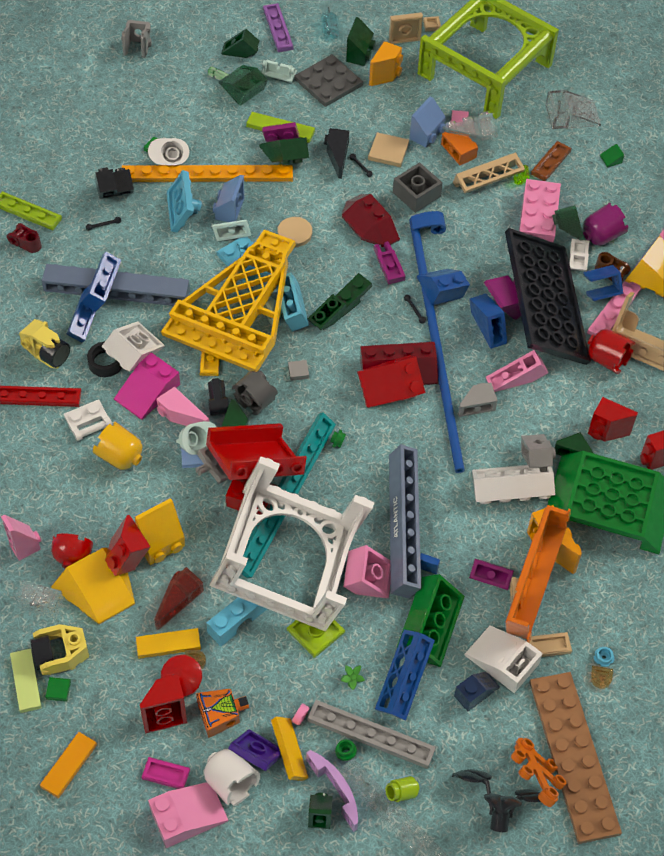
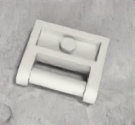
(86, 415)

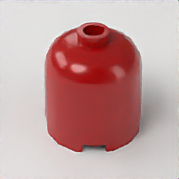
(610, 349)

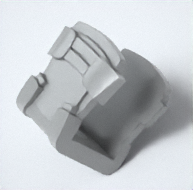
(130, 35)

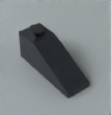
(337, 146)

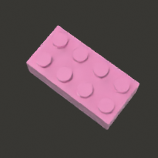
(538, 206)

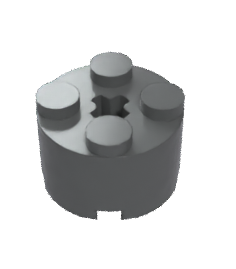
(254, 392)

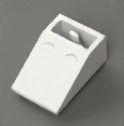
(504, 657)

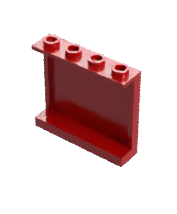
(241, 447)

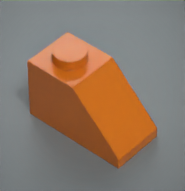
(459, 147)

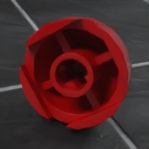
(69, 549)

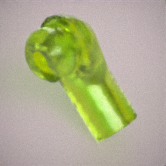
(521, 178)

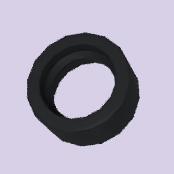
(99, 370)

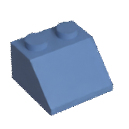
(427, 123)
(230, 200)

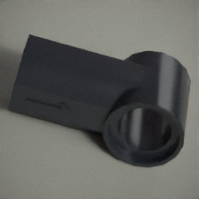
(218, 401)

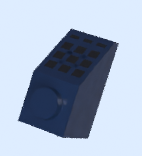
(475, 690)

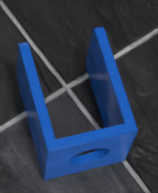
(607, 291)

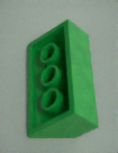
(434, 614)

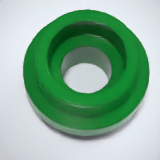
(337, 438)
(345, 745)

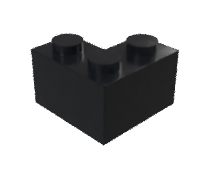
(113, 183)

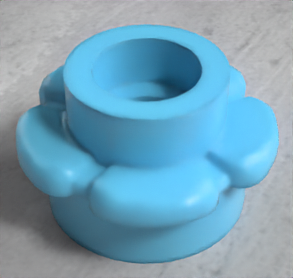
(604, 651)

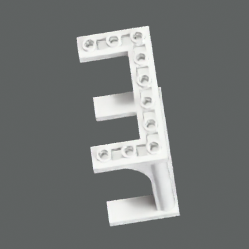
(345, 525)

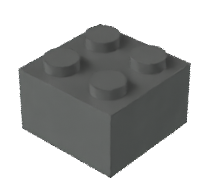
(417, 187)

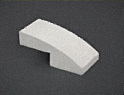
(579, 255)

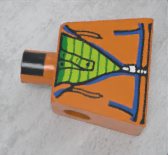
(220, 710)

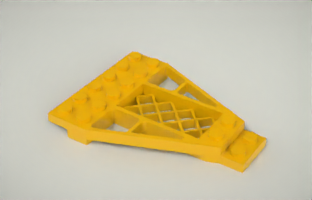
(234, 338)

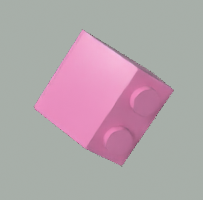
(367, 573)

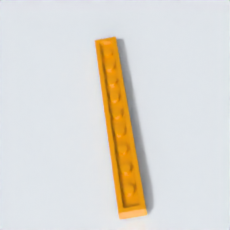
(211, 173)

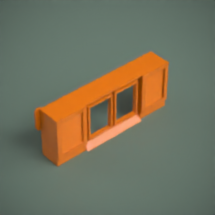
(537, 572)

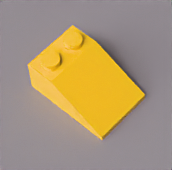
(161, 530)

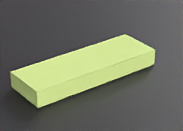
(25, 680)

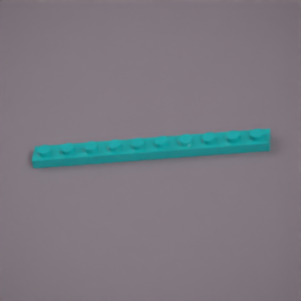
(266, 529)

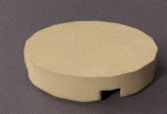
(296, 229)

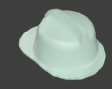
(194, 436)

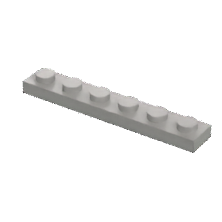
(371, 734)

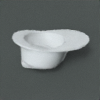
(168, 151)

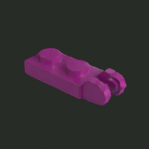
(389, 264)

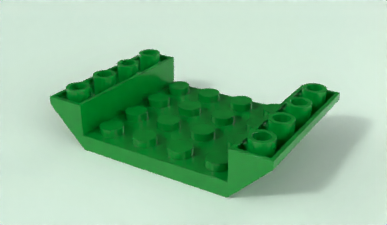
(612, 497)

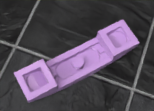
(322, 766)

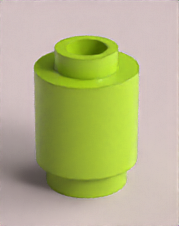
(402, 789)

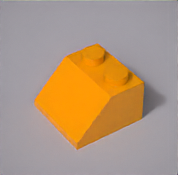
(386, 64)

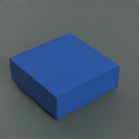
(429, 563)

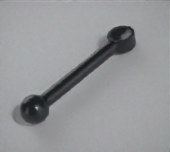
(353, 157)
(117, 220)
(422, 320)

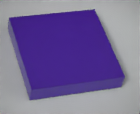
(256, 749)

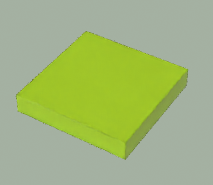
(314, 639)

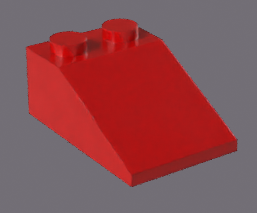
(391, 381)

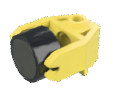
(44, 344)
(74, 645)

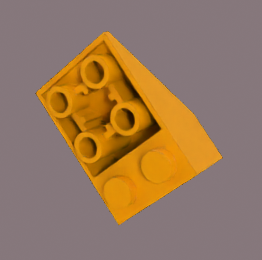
(569, 552)

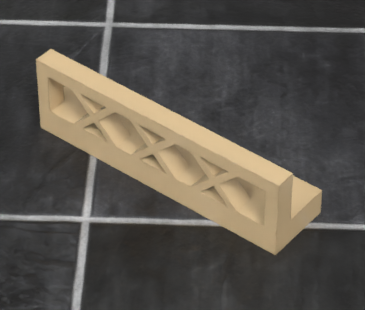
(488, 169)

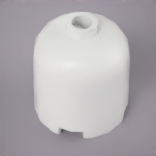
(230, 776)

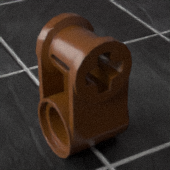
(606, 259)

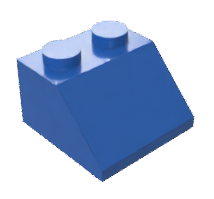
(444, 285)

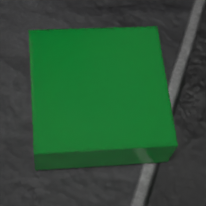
(58, 689)

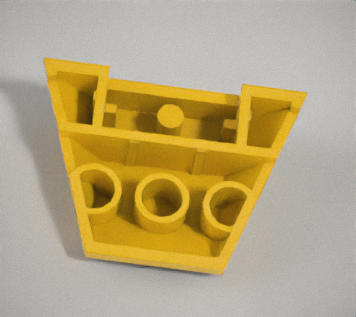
(650, 269)
(95, 588)

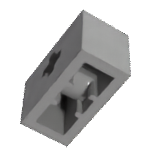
(537, 451)

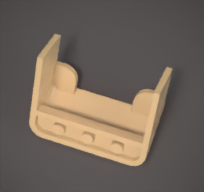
(647, 347)

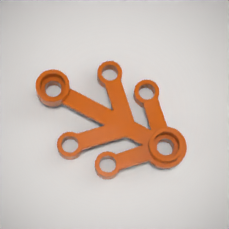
(525, 749)

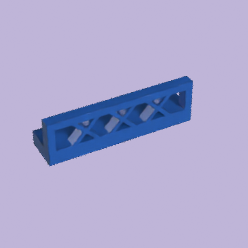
(408, 674)

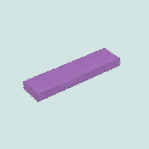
(278, 27)

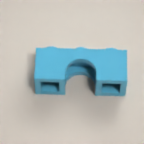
(226, 622)

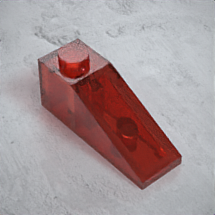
(180, 592)

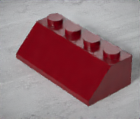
(424, 352)

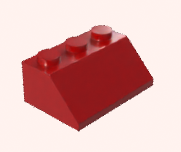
(163, 704)

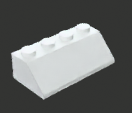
(513, 483)

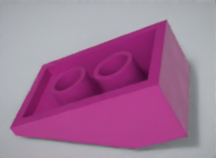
(145, 384)

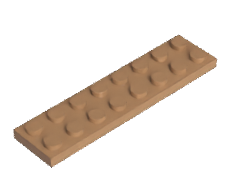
(576, 758)

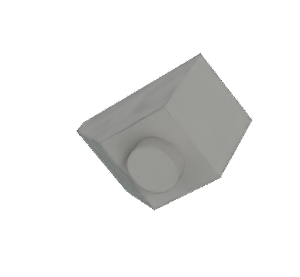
(478, 400)

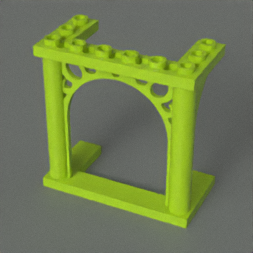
(477, 11)

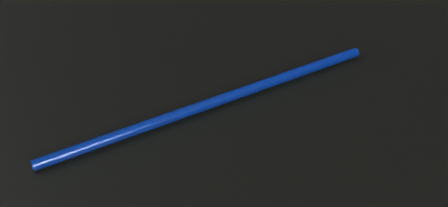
(441, 370)

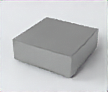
(298, 370)

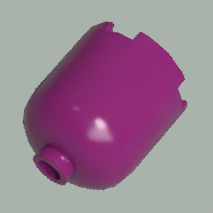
(604, 225)

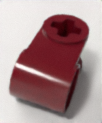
(25, 238)

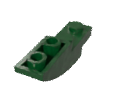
(340, 304)

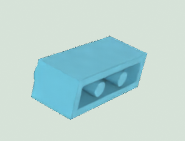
(293, 304)

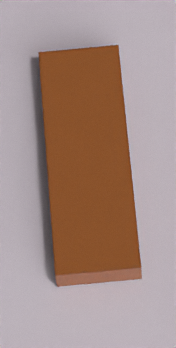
(551, 161)

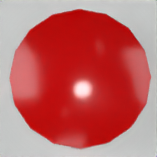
(187, 670)

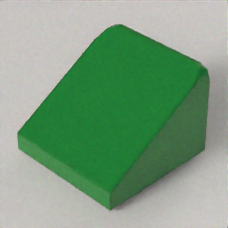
(612, 156)

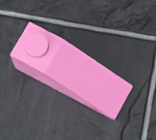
(519, 372)
(179, 409)
(21, 537)

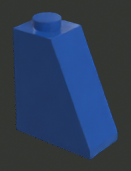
(489, 319)

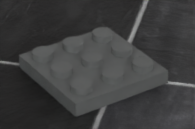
(328, 80)

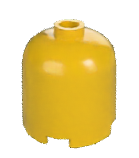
(118, 447)

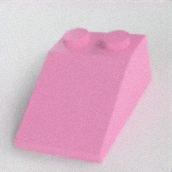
(186, 812)

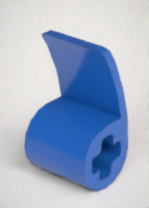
(431, 219)

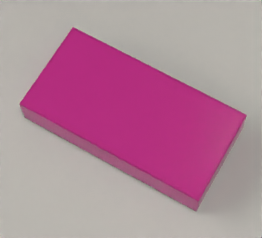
(165, 773)

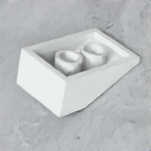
(131, 345)

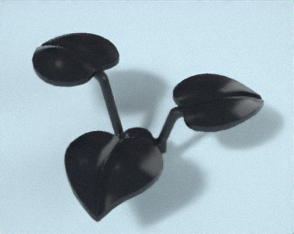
(502, 804)

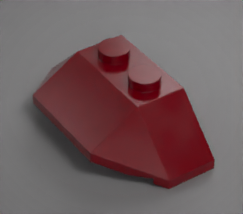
(370, 220)

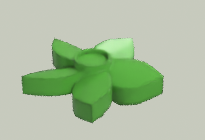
(352, 676)

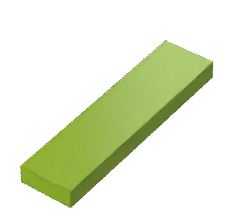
(258, 121)
(29, 211)

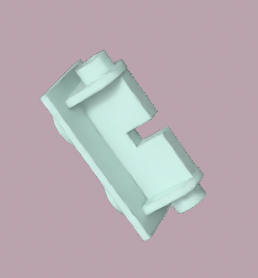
(282, 72)

